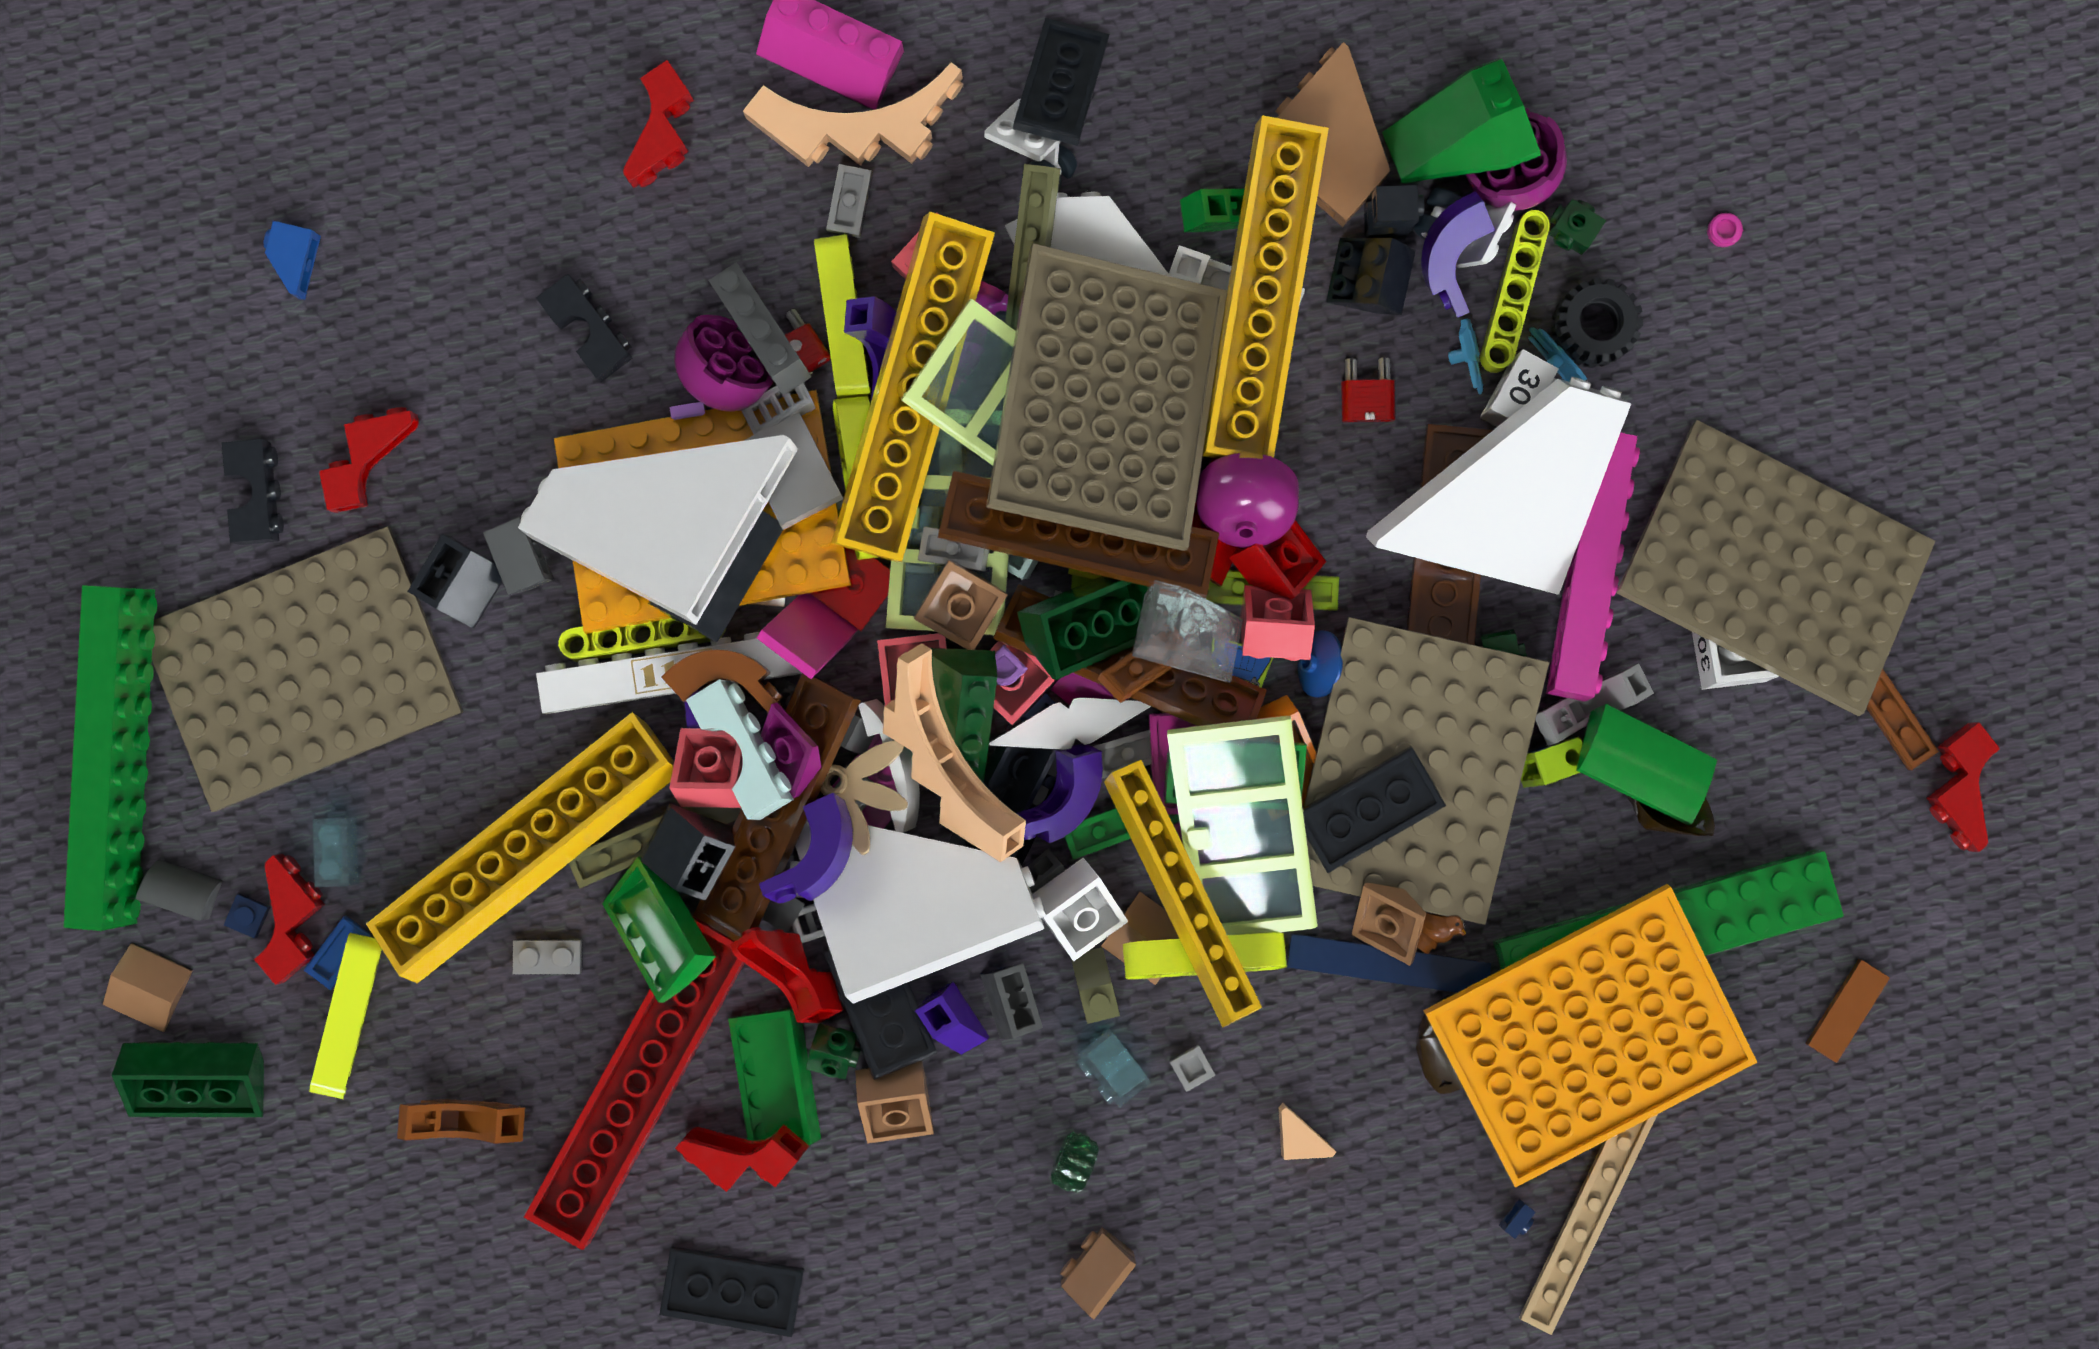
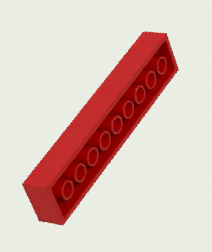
(631, 1100)

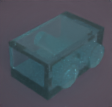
(335, 851)
(1113, 1067)

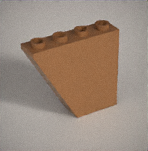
(1353, 150)

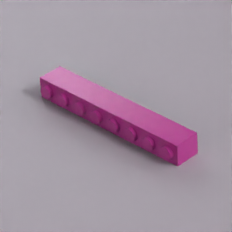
(1592, 582)

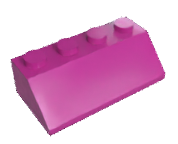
(830, 49)

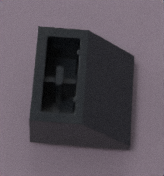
(1371, 275)
(457, 581)
(689, 851)

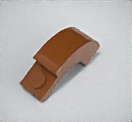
(708, 666)
(461, 1119)

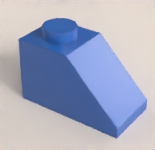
(292, 255)

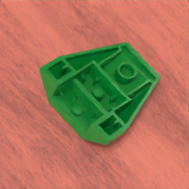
(1464, 128)

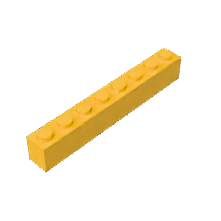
(1182, 893)

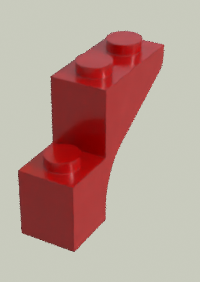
(659, 143)
(368, 443)
(1960, 798)
(292, 904)
(783, 962)
(727, 1156)

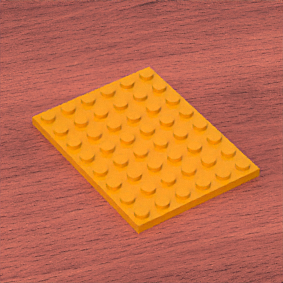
(799, 560)
(1591, 1035)

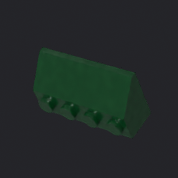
(1083, 624)
(966, 695)
(190, 1079)

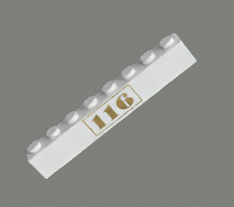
(638, 677)

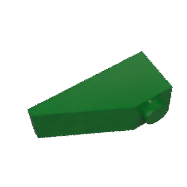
(1212, 210)

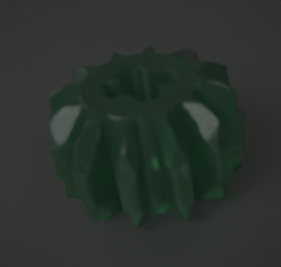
(1074, 1162)

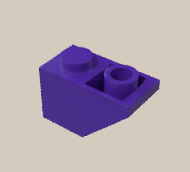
(951, 1019)

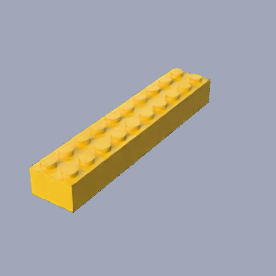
(1265, 288)
(895, 437)
(522, 849)

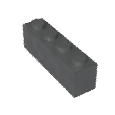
(760, 328)

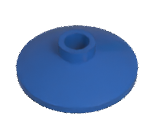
(1324, 666)

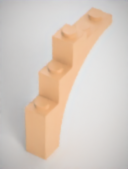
(857, 134)
(938, 765)

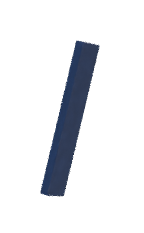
(1373, 964)

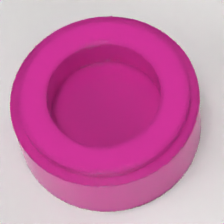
(1724, 230)

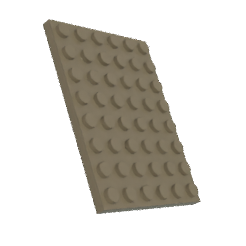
(1107, 398)
(1776, 568)
(301, 669)
(1471, 727)

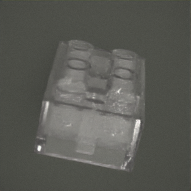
(1187, 632)

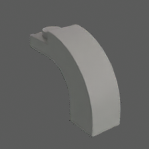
(1570, 715)

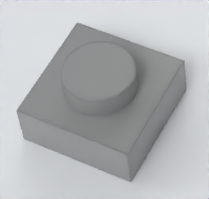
(1192, 1068)

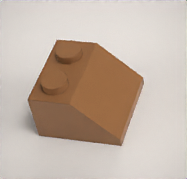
(894, 1104)
(1097, 1271)

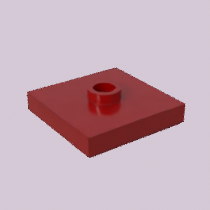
(865, 594)

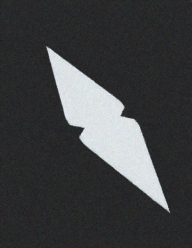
(1059, 726)

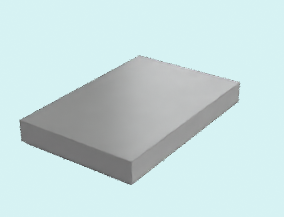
(807, 480)

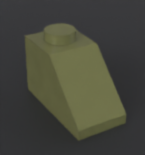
(1095, 986)

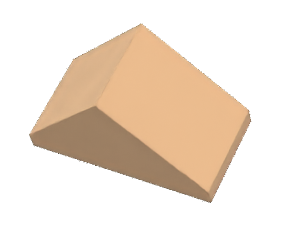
(1299, 1139)

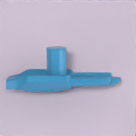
(1469, 353)
(1556, 355)

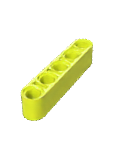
(1523, 278)
(837, 287)
(849, 421)
(626, 640)
(1170, 959)
(346, 1016)

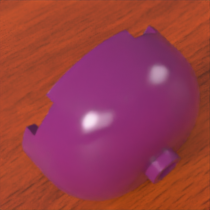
(1531, 180)
(719, 369)
(1247, 499)

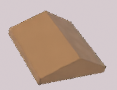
(960, 605)
(1389, 921)
(1145, 923)
(146, 987)

